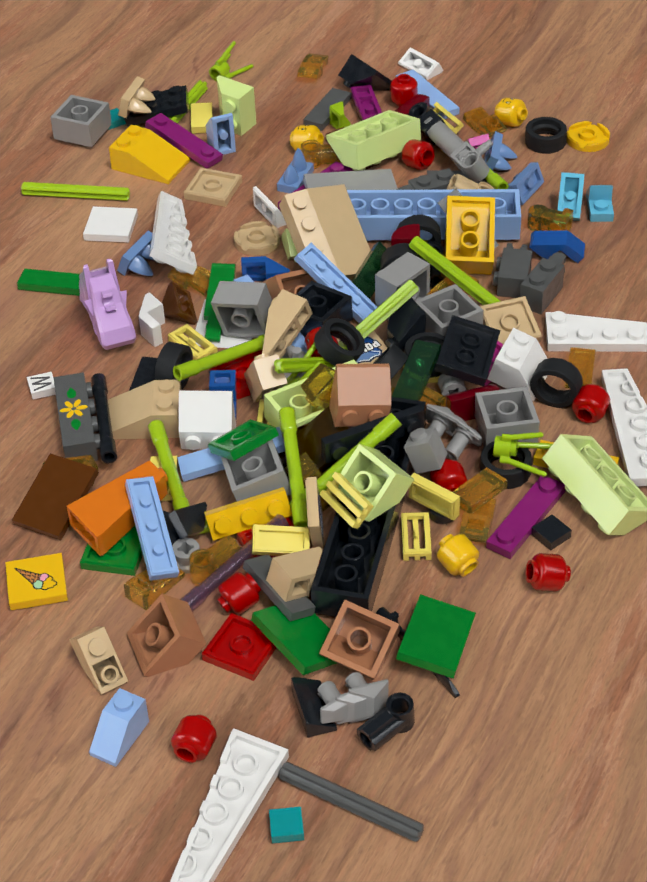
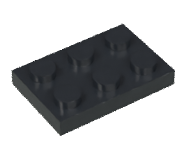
(168, 102)
(467, 350)

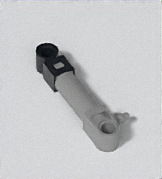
(462, 153)

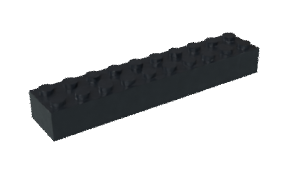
(357, 557)

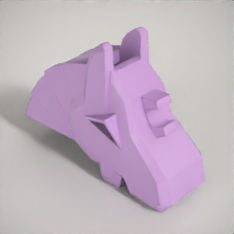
(106, 306)

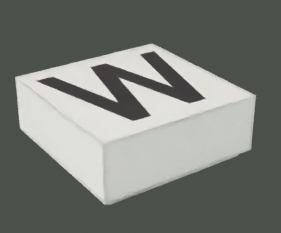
(41, 385)

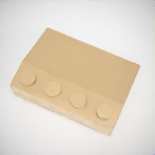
(329, 222)

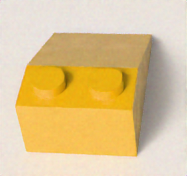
(146, 155)
(470, 233)

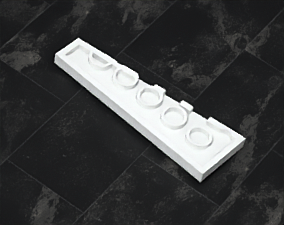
(170, 236)
(594, 333)
(629, 422)
(235, 794)

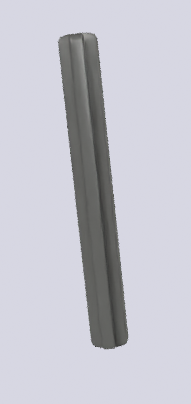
(351, 801)

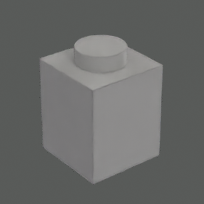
(425, 450)

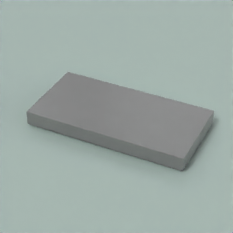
(353, 180)

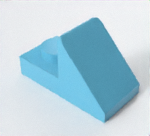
(571, 193)
(600, 203)

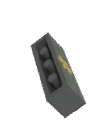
(75, 416)

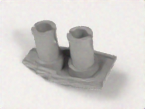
(448, 422)
(357, 704)

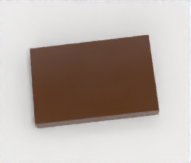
(53, 489)

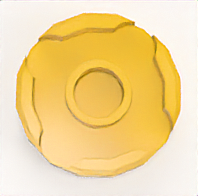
(588, 137)

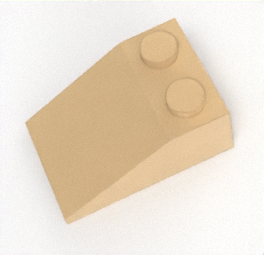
(138, 407)

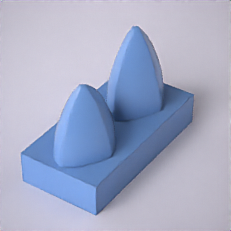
(497, 154)
(293, 176)
(527, 181)
(133, 258)

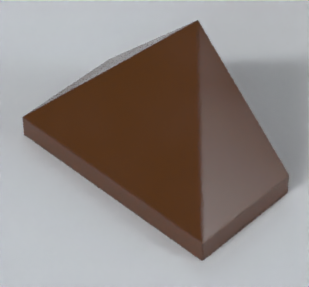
(179, 304)

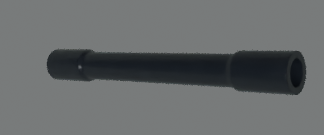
(107, 443)

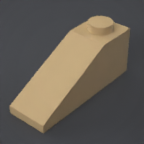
(284, 322)

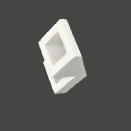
(151, 319)

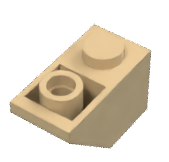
(294, 573)
(99, 659)

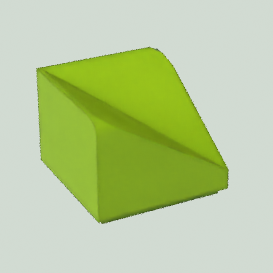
(337, 117)

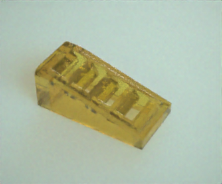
(145, 598)

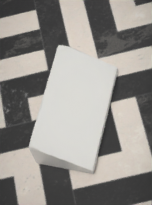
(421, 64)
(267, 208)

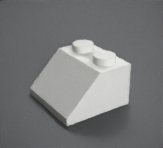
(517, 361)
(204, 417)

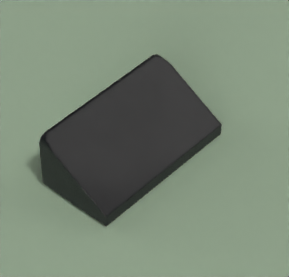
(309, 706)

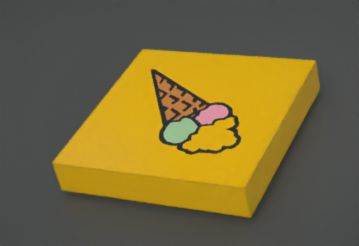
(36, 581)

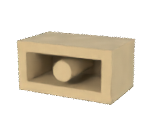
(262, 377)

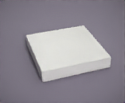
(110, 224)

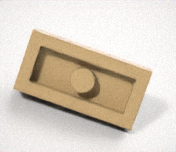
(133, 98)

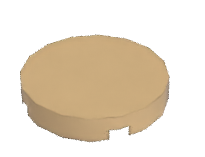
(256, 238)

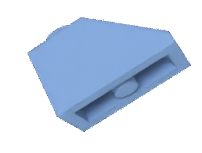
(221, 133)
(119, 727)

